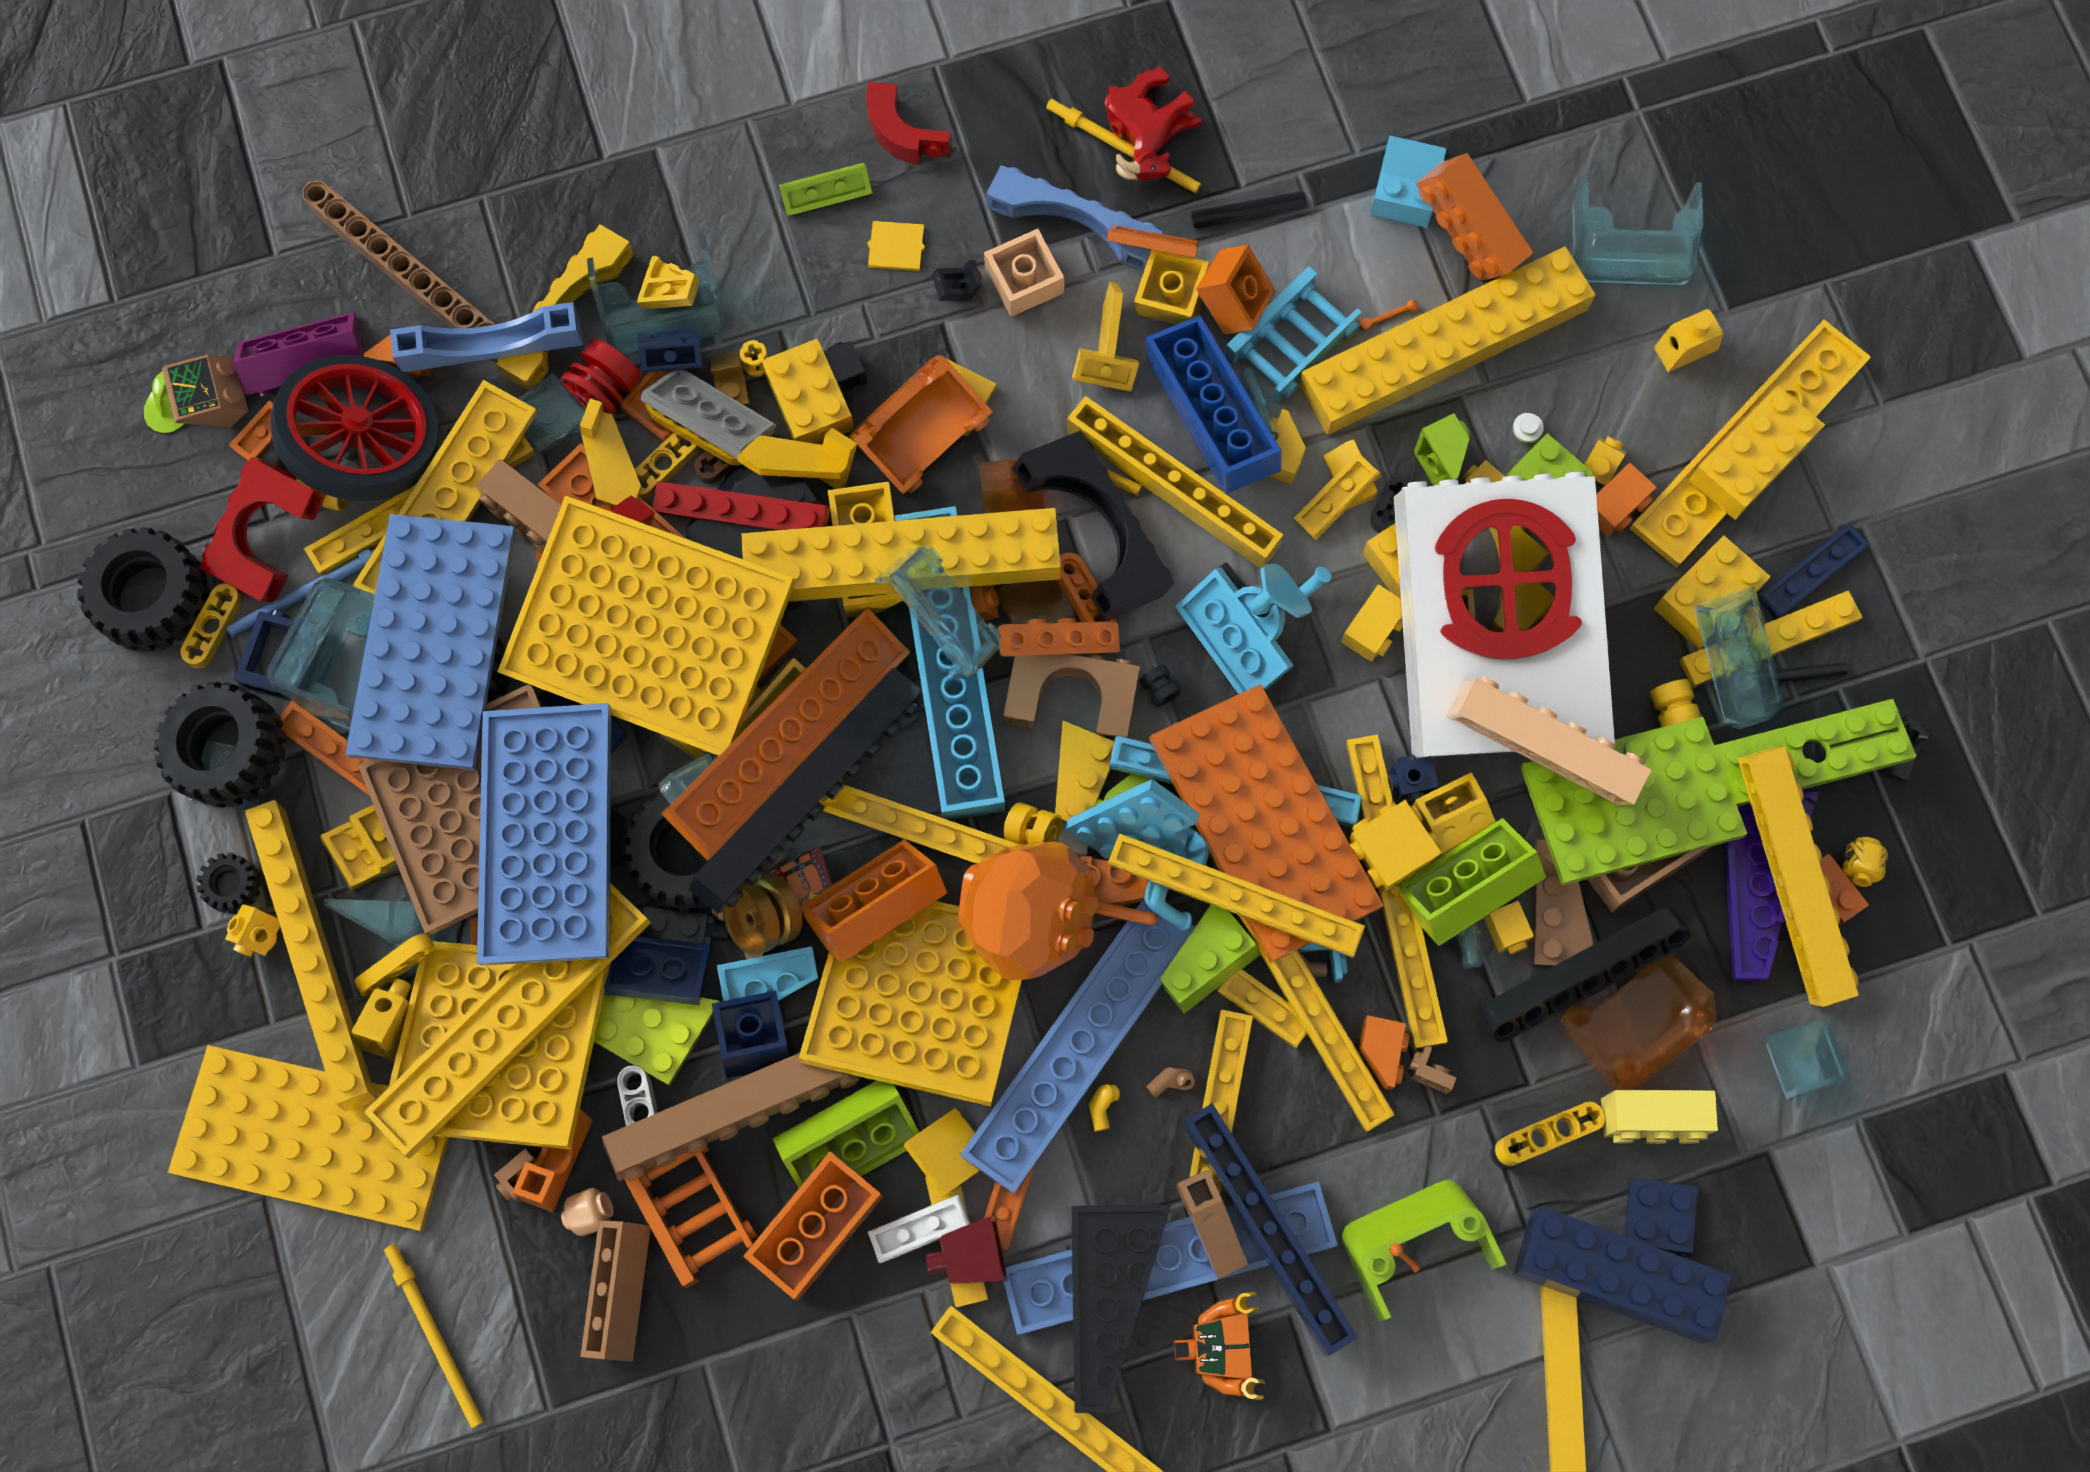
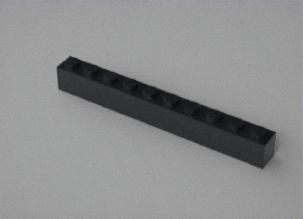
(805, 791)

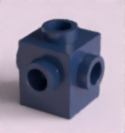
(1420, 770)

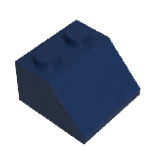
(750, 1033)

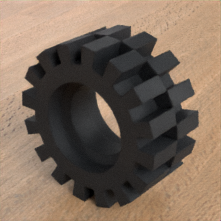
(224, 864)

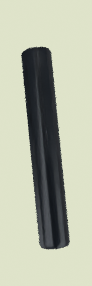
(1248, 209)

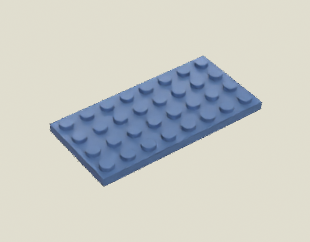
(431, 642)
(545, 835)

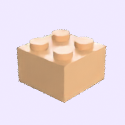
(1024, 272)

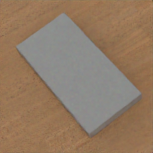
(707, 411)

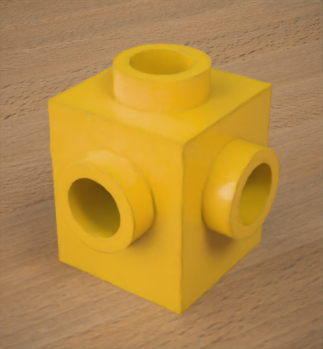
(252, 931)

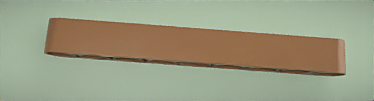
(393, 259)

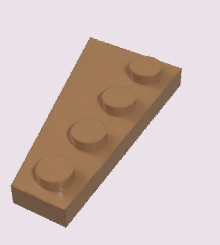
(1558, 916)

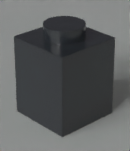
(845, 366)

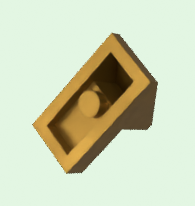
(729, 376)

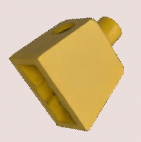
(1694, 335)
(383, 1020)

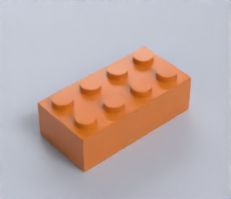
(1473, 218)

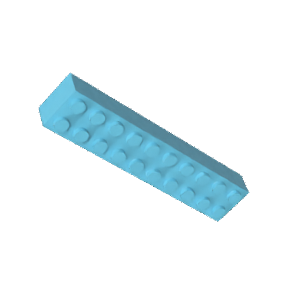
(957, 723)

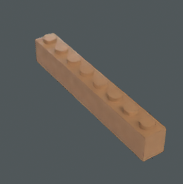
(718, 1115)

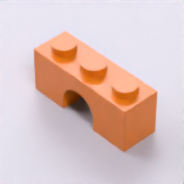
(545, 1178)

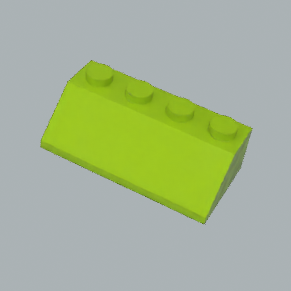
(1471, 881)
(858, 1130)

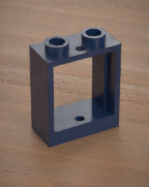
(245, 673)

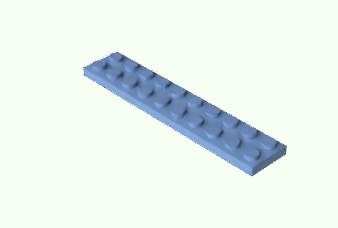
(1074, 1051)
(1043, 1288)

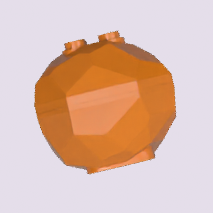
(1028, 908)

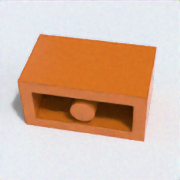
(1622, 498)

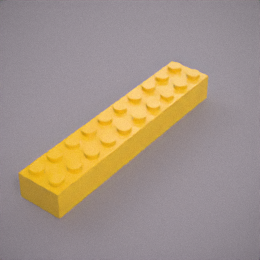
(1446, 340)
(849, 557)

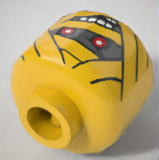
(1865, 861)

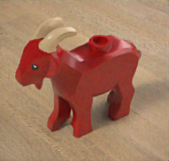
(1146, 126)

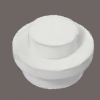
(1528, 427)

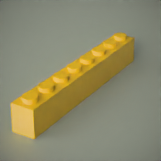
(1175, 483)
(1798, 876)

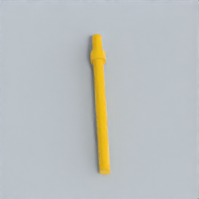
(1076, 119)
(404, 1277)

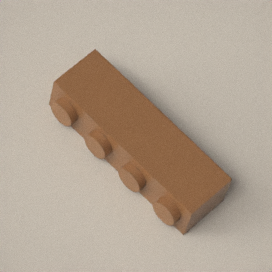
(615, 1291)

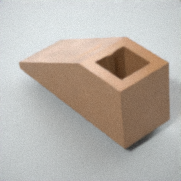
(1212, 1223)

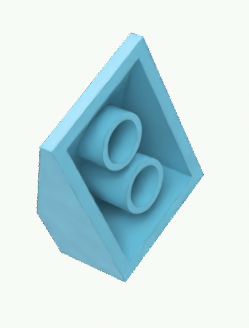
(1396, 190)

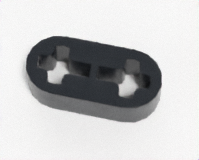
(1384, 502)

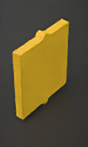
(896, 246)

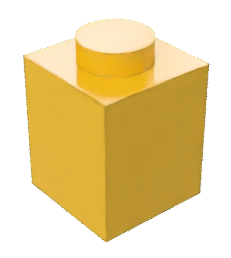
(1509, 928)

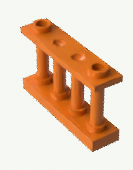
(672, 1237)

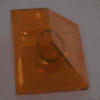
(1004, 491)

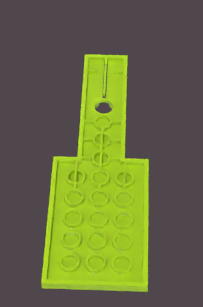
(1697, 788)

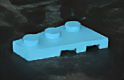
(779, 972)

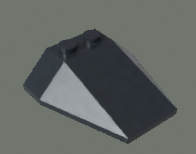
(743, 480)

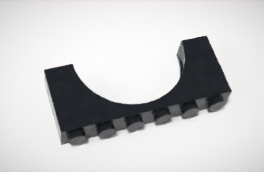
(1075, 469)

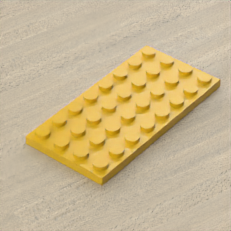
(284, 1137)

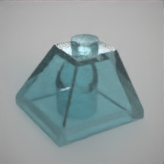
(1806, 1058)

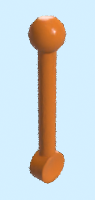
(1366, 323)
(1397, 1250)

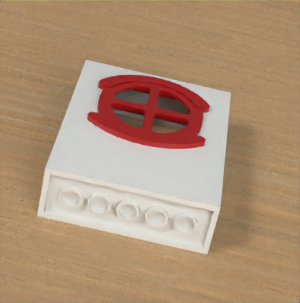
(1553, 664)

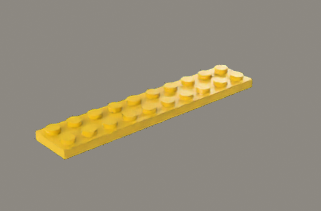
(1812, 377)
(490, 1037)

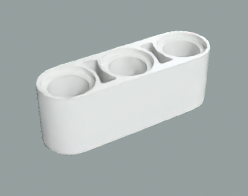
(635, 1098)

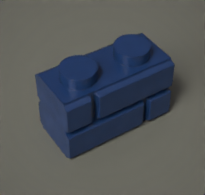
(669, 350)

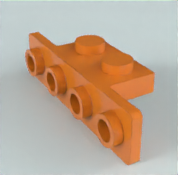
(1058, 638)

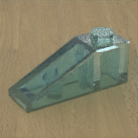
(386, 919)

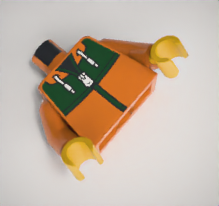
(1223, 1347)

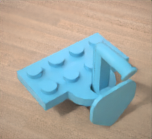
(1234, 622)
(1152, 817)

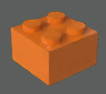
(1236, 289)

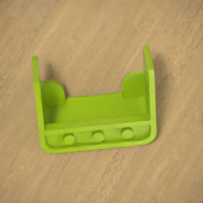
(1370, 1237)

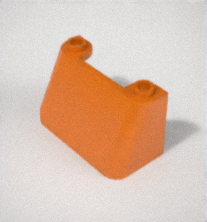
(920, 423)

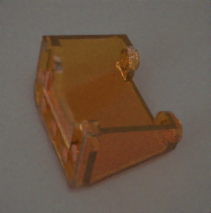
(1643, 1023)

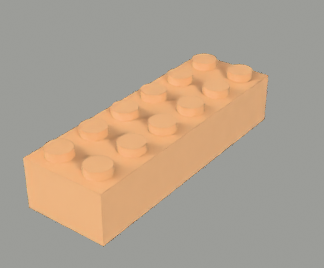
(1549, 742)

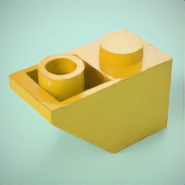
(1291, 446)

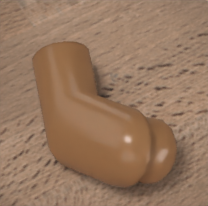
(1171, 1078)

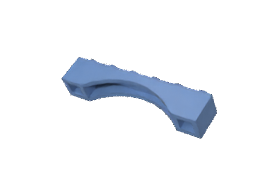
(1021, 195)
(434, 347)

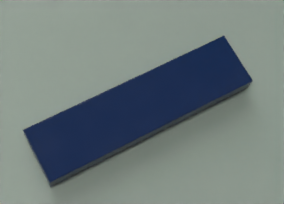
(1813, 571)

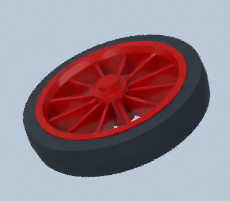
(354, 427)

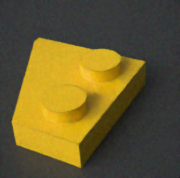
(667, 286)

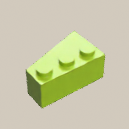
(1208, 958)

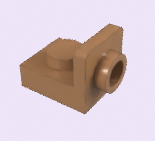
(1434, 1076)
(510, 1173)

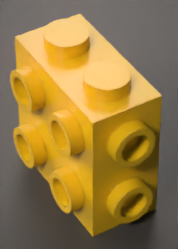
(1394, 845)

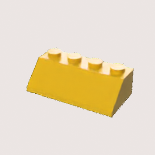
(858, 506)

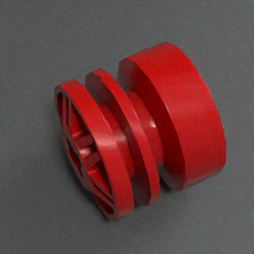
(603, 375)

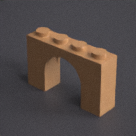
(1113, 681)

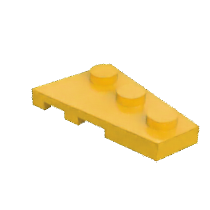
(1081, 771)

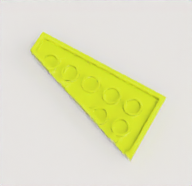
(652, 1032)

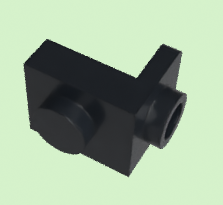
(957, 282)

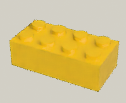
(1756, 452)

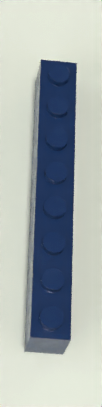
(1269, 1230)

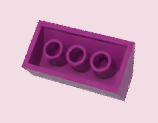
(271, 358)

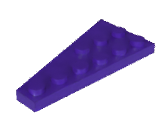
(1753, 900)

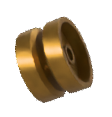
(764, 916)

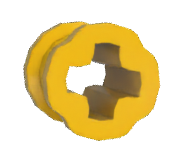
(746, 357)

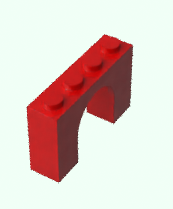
(229, 552)

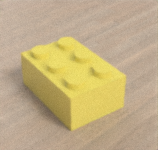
(1659, 1115)

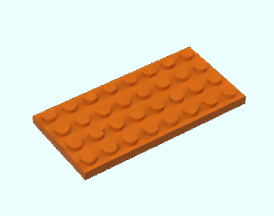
(1263, 811)

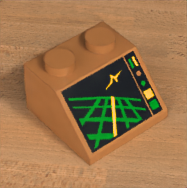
(205, 391)

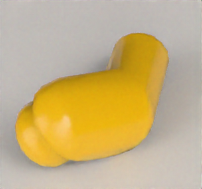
(1099, 1104)

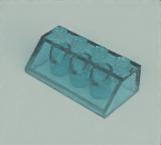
(1740, 658)

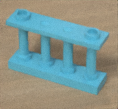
(1284, 307)

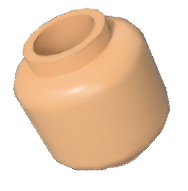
(585, 1210)

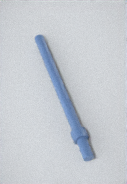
(300, 593)

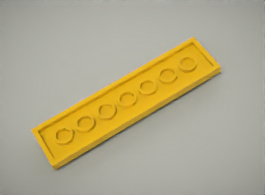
(448, 490)

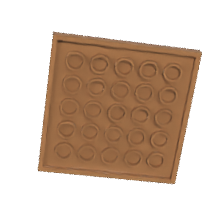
(435, 826)

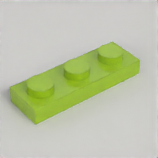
(825, 189)

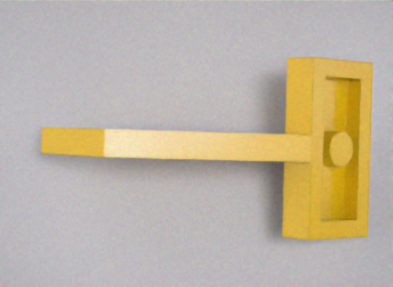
(1104, 366)
(607, 457)
(801, 459)

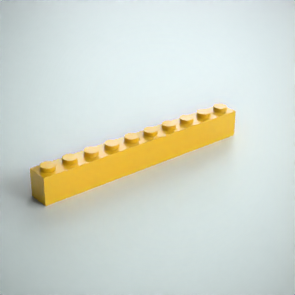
(310, 956)

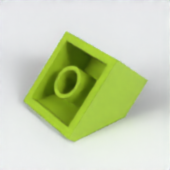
(1442, 448)

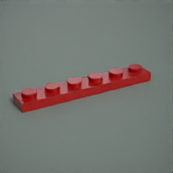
(737, 508)

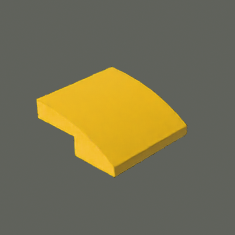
(360, 848)

